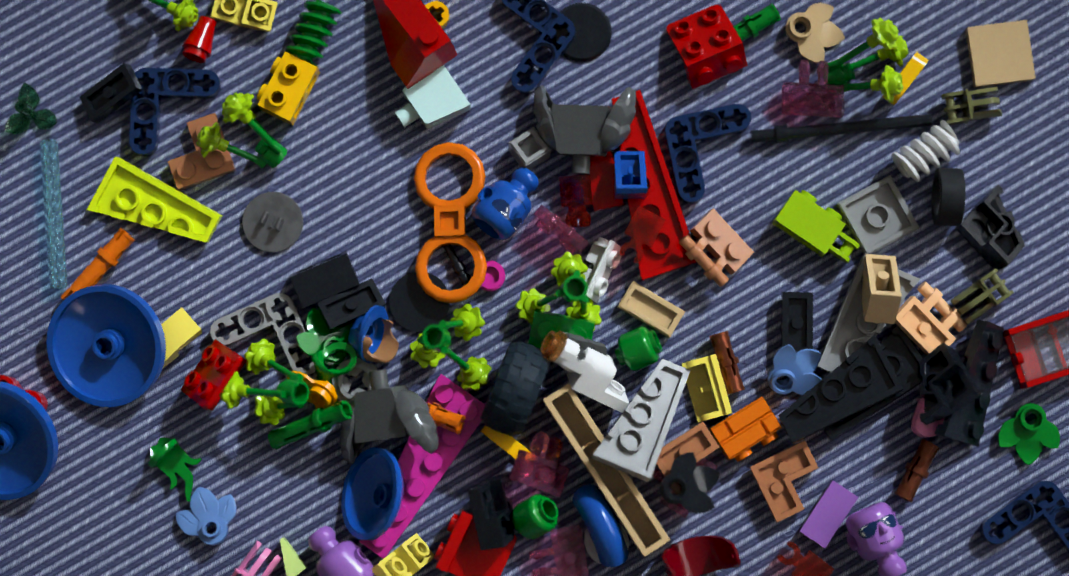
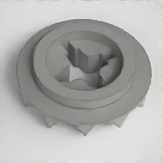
(342, 383)

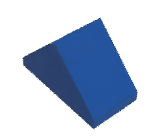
(630, 175)

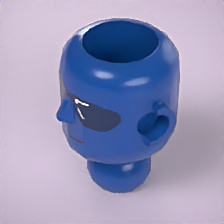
(505, 204)

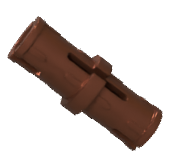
(727, 362)
(916, 470)

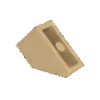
(880, 289)

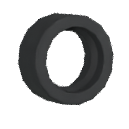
(948, 197)

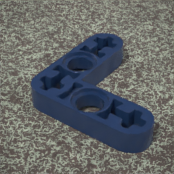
(546, 29)
(159, 90)
(695, 134)
(1046, 509)

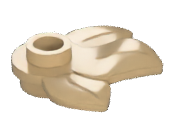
(818, 33)

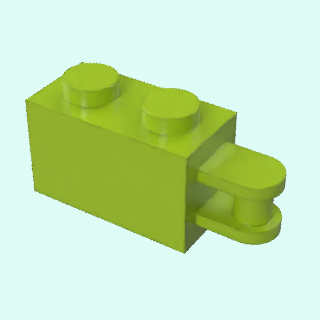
(814, 226)

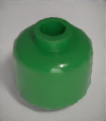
(638, 348)
(535, 516)

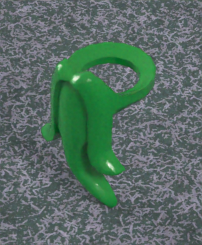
(322, 355)
(170, 460)

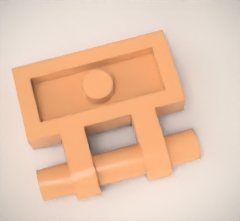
(922, 326)

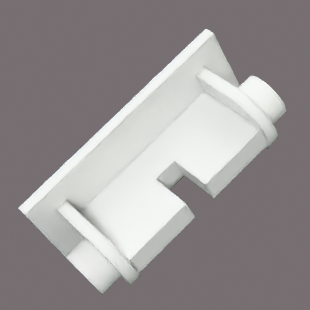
(605, 257)

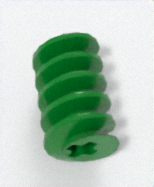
(312, 31)

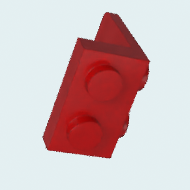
(707, 45)
(212, 374)
(463, 552)

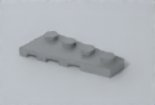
(849, 328)
(642, 428)

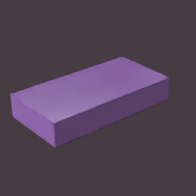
(828, 514)

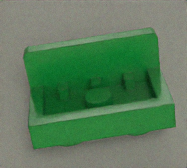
(545, 322)

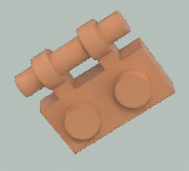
(721, 242)

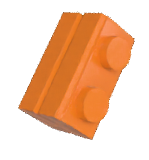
(745, 429)

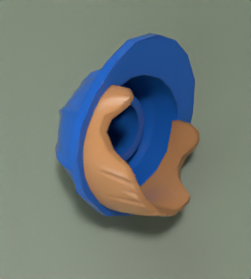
(373, 336)

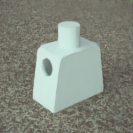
(433, 100)

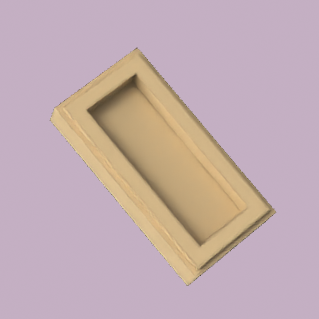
(651, 309)

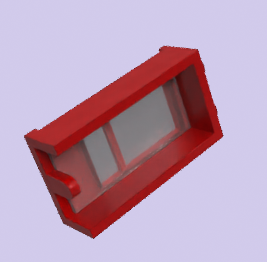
(1039, 349)

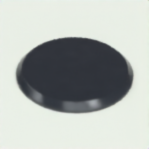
(592, 32)
(413, 307)

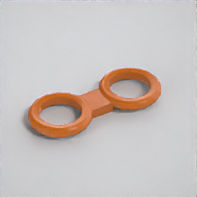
(450, 222)

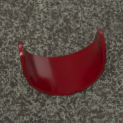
(700, 556)

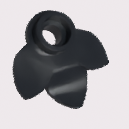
(694, 484)

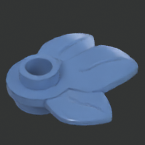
(798, 368)
(206, 511)

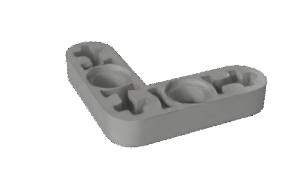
(268, 320)

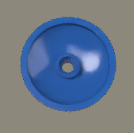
(372, 494)

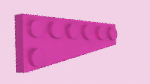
(423, 469)

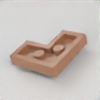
(195, 169)
(694, 440)
(775, 477)

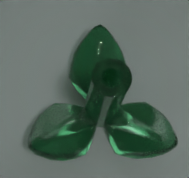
(27, 102)

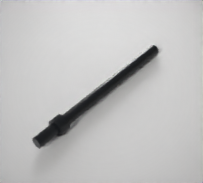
(783, 133)

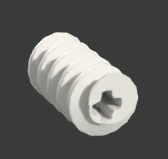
(927, 151)

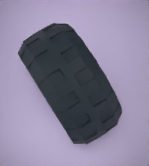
(515, 388)

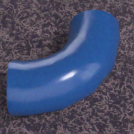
(601, 525)

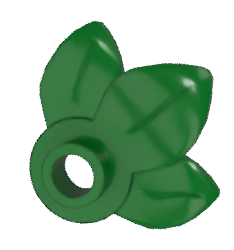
(319, 337)
(1026, 437)

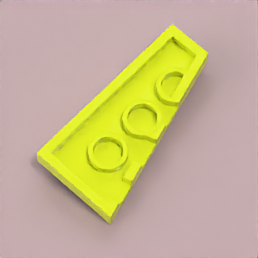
(143, 199)

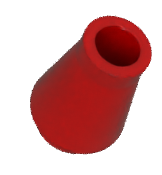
(200, 40)

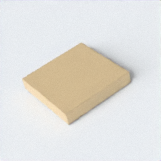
(1000, 53)

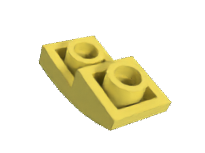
(245, 13)
(178, 332)
(405, 559)

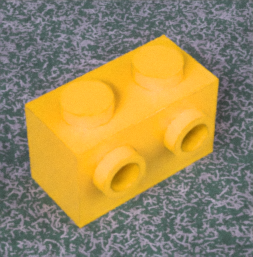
(287, 88)

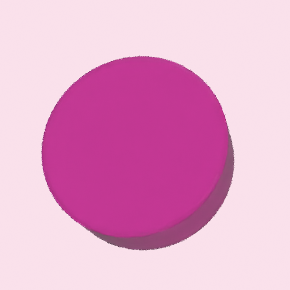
(494, 277)

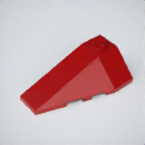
(413, 39)

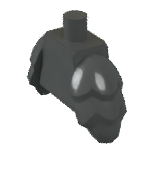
(583, 129)
(386, 414)

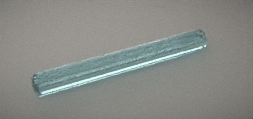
(53, 214)

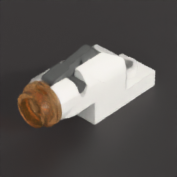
(587, 366)

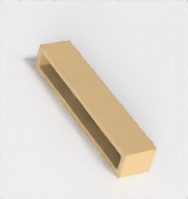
(613, 483)

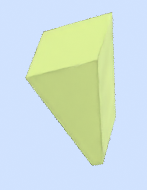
(293, 563)

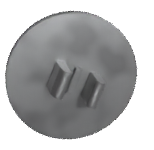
(272, 222)

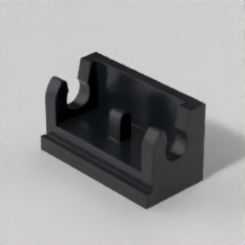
(324, 279)

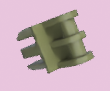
(969, 105)
(984, 294)

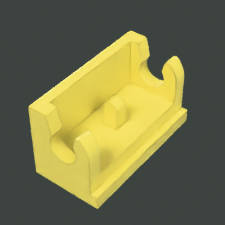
(707, 388)

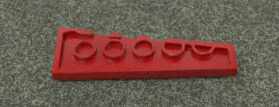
(661, 199)

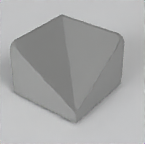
(529, 149)

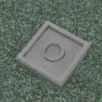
(877, 215)

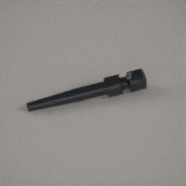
(458, 266)

